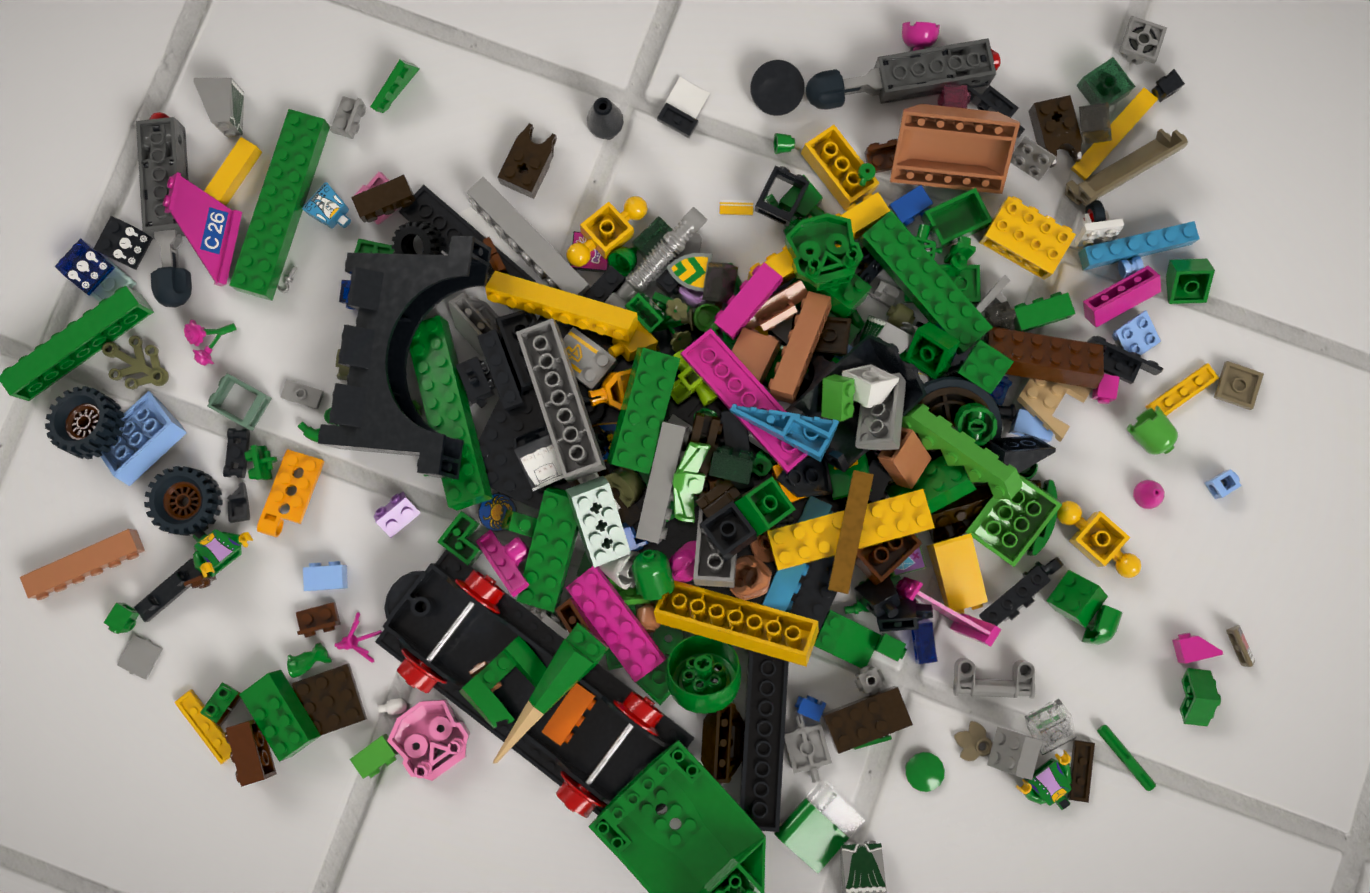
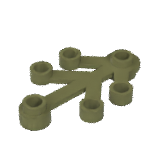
(137, 365)

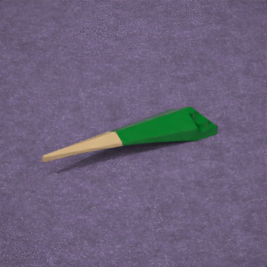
(572, 661)

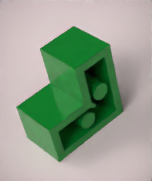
(457, 538)
(1200, 697)

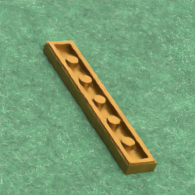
(850, 532)

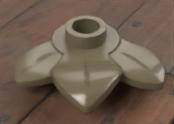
(971, 740)

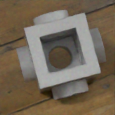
(862, 680)

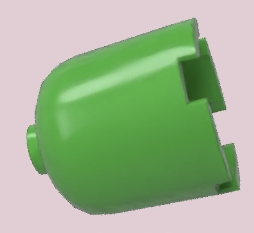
(1154, 431)

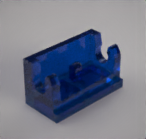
(924, 644)

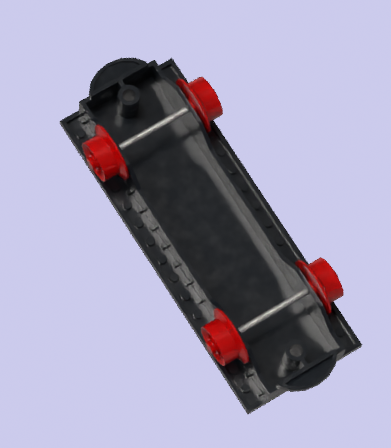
(473, 623)

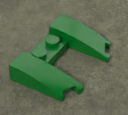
(479, 688)

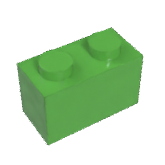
(838, 397)
(374, 756)

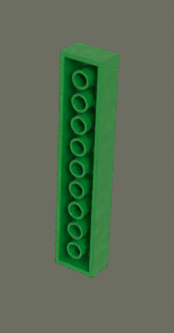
(280, 205)
(449, 409)

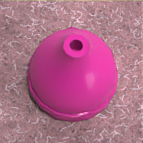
(1148, 494)

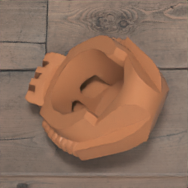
(751, 578)

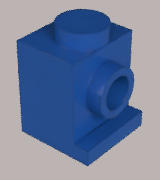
(809, 707)

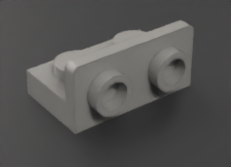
(348, 117)

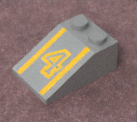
(588, 359)

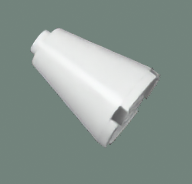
(621, 570)

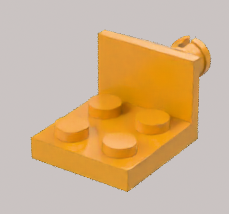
(612, 390)

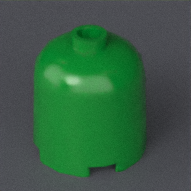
(652, 575)

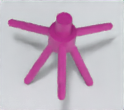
(351, 640)

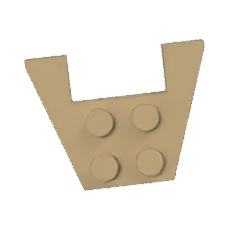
(1042, 399)

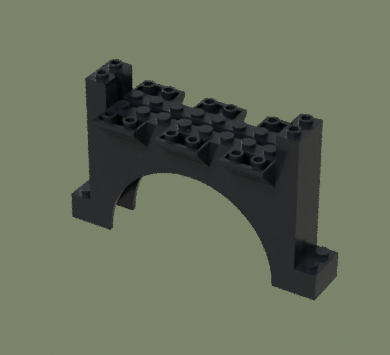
(391, 302)

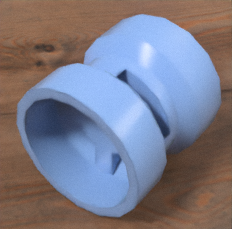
(1129, 267)

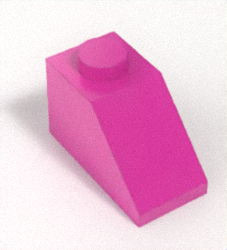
(1193, 648)

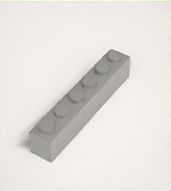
(660, 489)

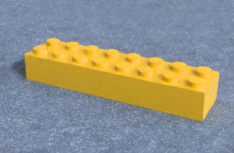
(862, 219)
(819, 536)
(738, 622)

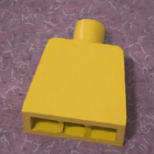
(628, 350)

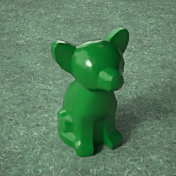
(302, 663)

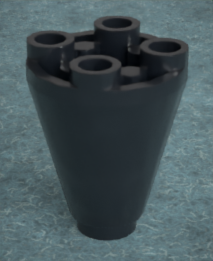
(604, 119)

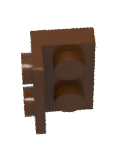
(881, 155)
(318, 618)

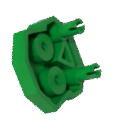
(819, 236)

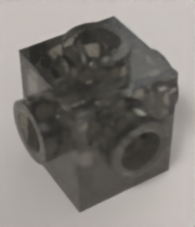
(1000, 315)

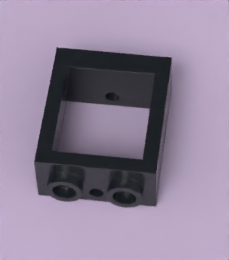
(773, 212)

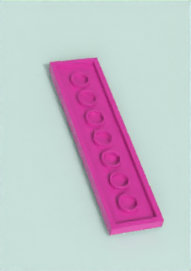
(738, 386)

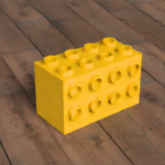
(1027, 237)

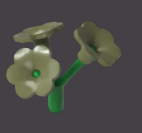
(677, 311)

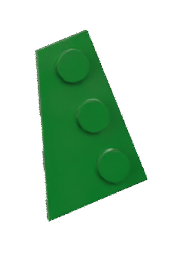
(396, 82)

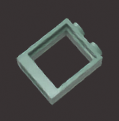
(255, 411)

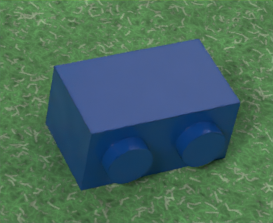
(911, 205)

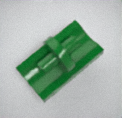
(960, 253)
(262, 462)

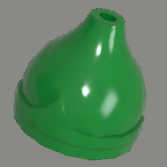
(623, 260)

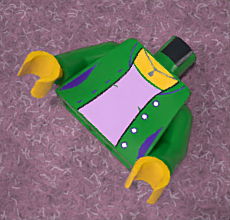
(217, 550)
(1050, 782)

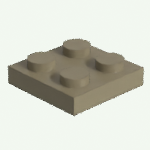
(1238, 385)

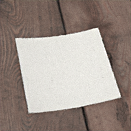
(687, 97)

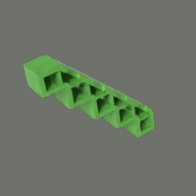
(961, 450)

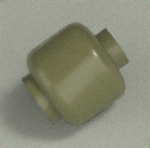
(900, 314)

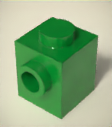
(121, 618)

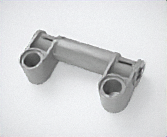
(994, 688)

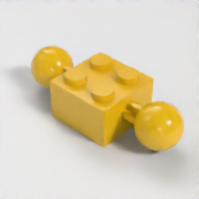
(606, 230)
(1099, 539)

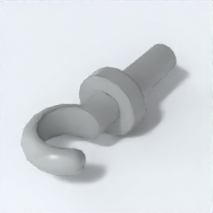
(288, 278)

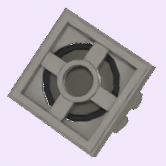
(1140, 42)

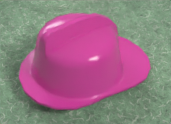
(683, 562)

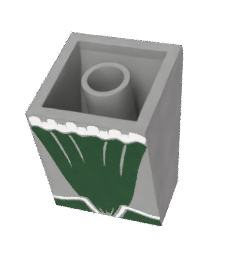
(223, 103)
(886, 331)
(862, 868)

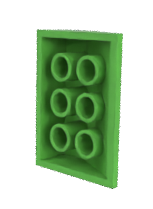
(1013, 524)

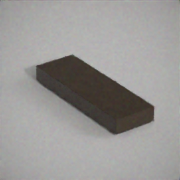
(1081, 770)

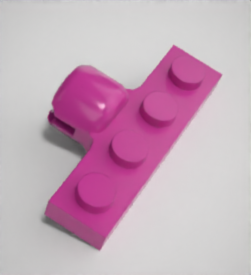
(505, 560)

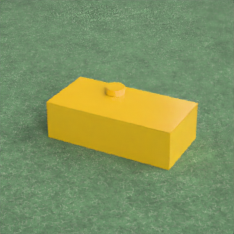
(837, 166)

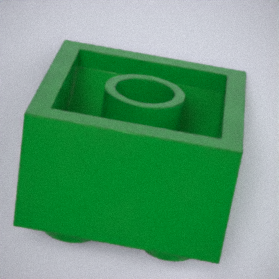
(1189, 280)

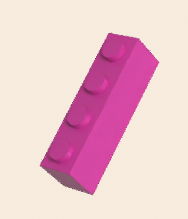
(1122, 296)
(748, 301)

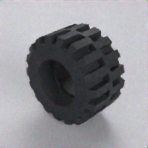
(430, 237)

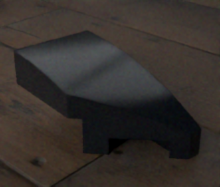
(238, 505)

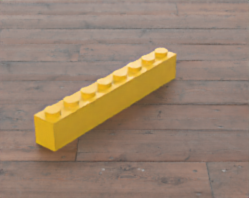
(562, 306)

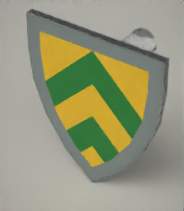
(691, 270)

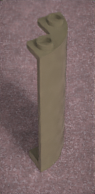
(1126, 168)

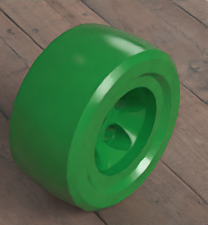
(700, 657)

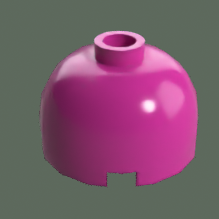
(920, 35)

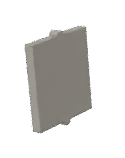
(140, 656)

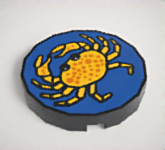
(493, 511)

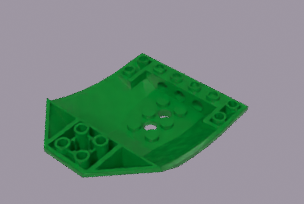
(710, 852)

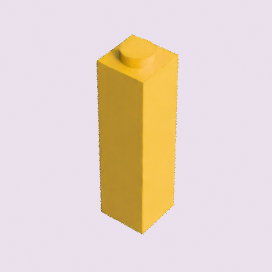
(233, 171)

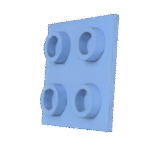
(1137, 334)

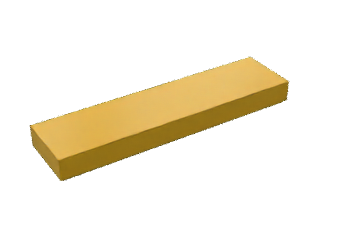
(1185, 389)
(209, 731)

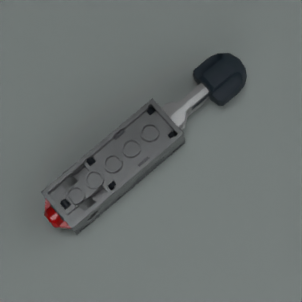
(910, 74)
(161, 155)

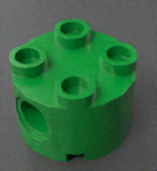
(976, 422)

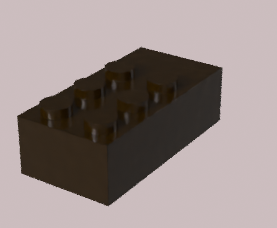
(867, 719)

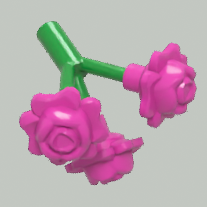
(195, 334)

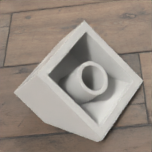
(871, 384)

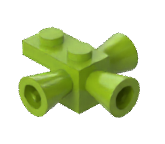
(689, 383)

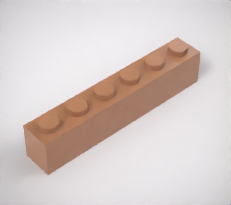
(800, 348)
(82, 564)

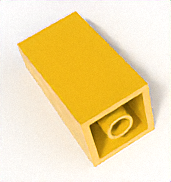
(958, 573)

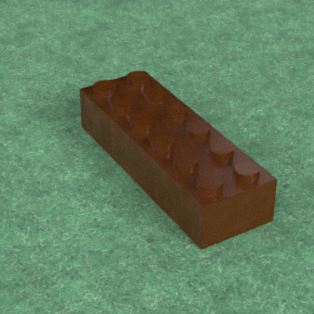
(1049, 357)

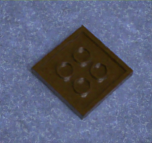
(331, 699)

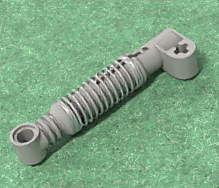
(658, 259)

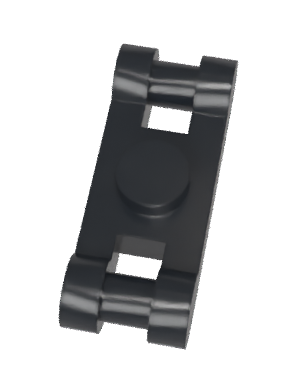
(235, 453)

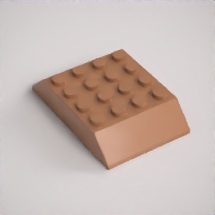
(954, 148)

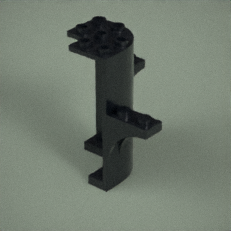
(871, 350)

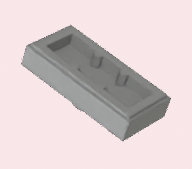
(302, 394)

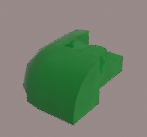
(1104, 626)

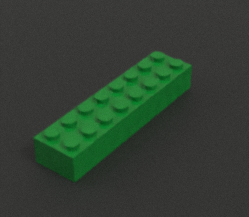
(924, 281)
(75, 344)

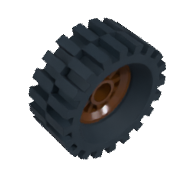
(84, 422)
(164, 492)

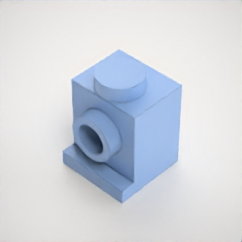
(1230, 480)

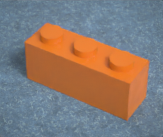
(569, 714)

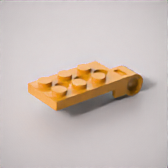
(271, 519)

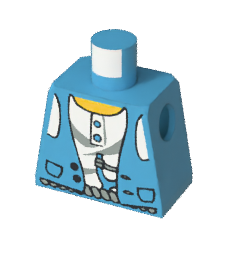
(327, 208)

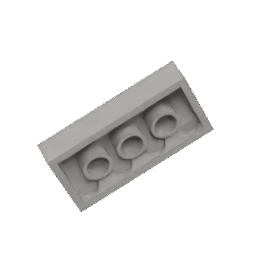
(881, 425)

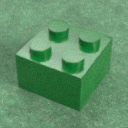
(932, 350)
(985, 366)
(765, 506)
(1077, 598)

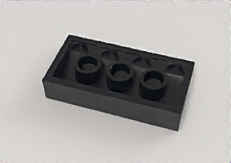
(507, 328)

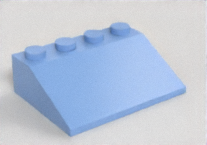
(145, 438)

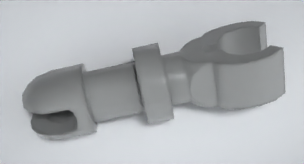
(909, 328)

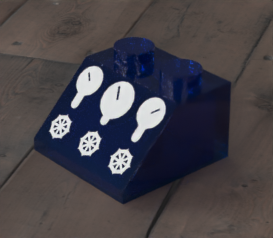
(84, 266)

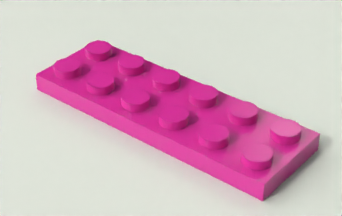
(615, 623)

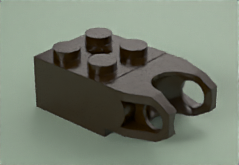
(1057, 127)
(529, 157)

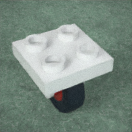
(1097, 226)

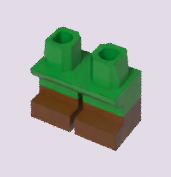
(217, 706)

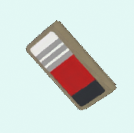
(1240, 646)

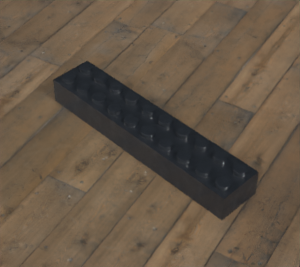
(764, 739)

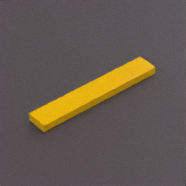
(1119, 128)

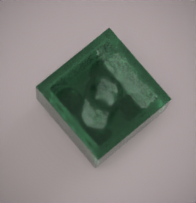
(1106, 84)
(733, 464)

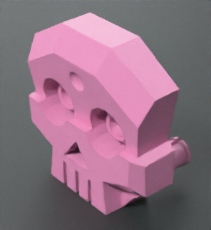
(421, 726)

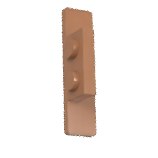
(779, 307)

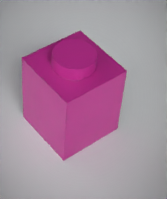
(1106, 390)

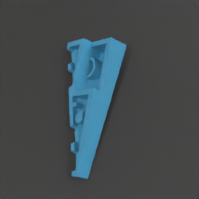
(801, 432)

